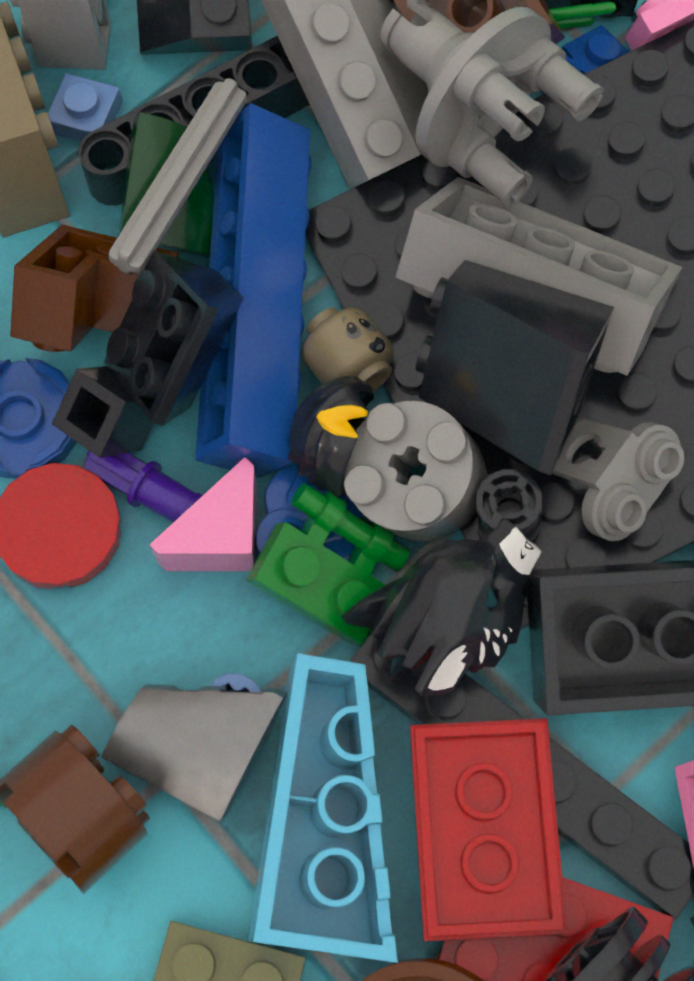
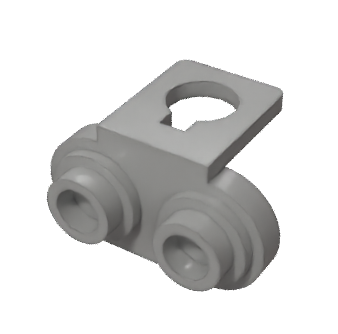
(625, 475)

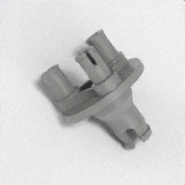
(480, 85)

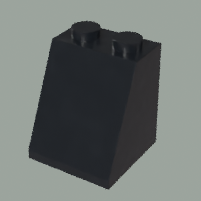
(512, 359)

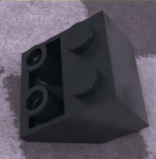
(171, 334)

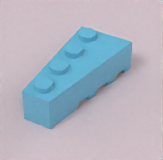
(322, 839)

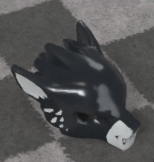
(438, 611)

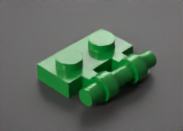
(314, 578)

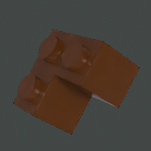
(69, 289)

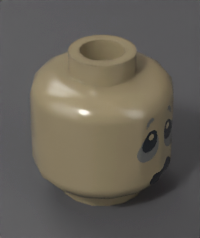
(347, 345)

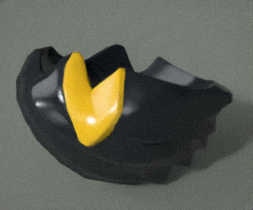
(325, 431)

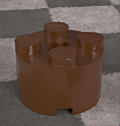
(73, 808)

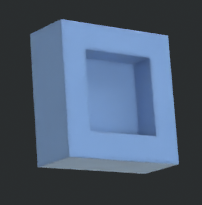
(83, 106)

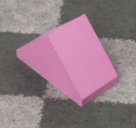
(216, 529)

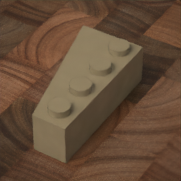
(27, 178)

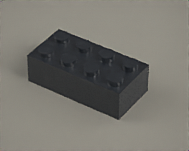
(612, 637)

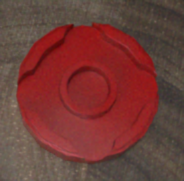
(58, 526)

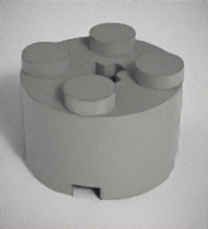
(403, 438)

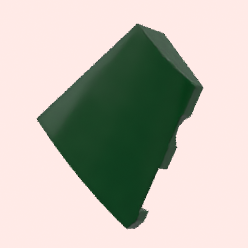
(150, 147)

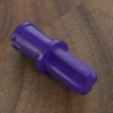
(143, 484)

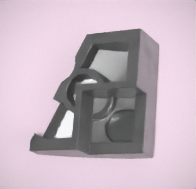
(194, 741)

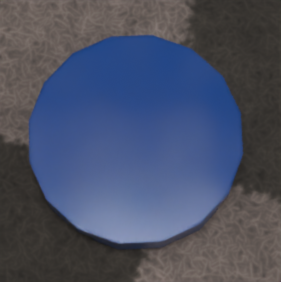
(27, 408)

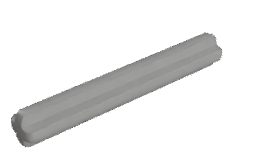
(177, 177)

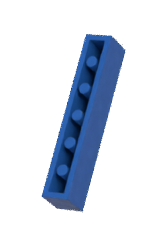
(260, 251)

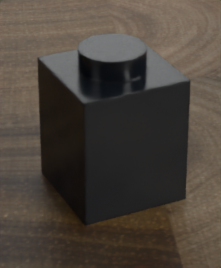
(101, 414)

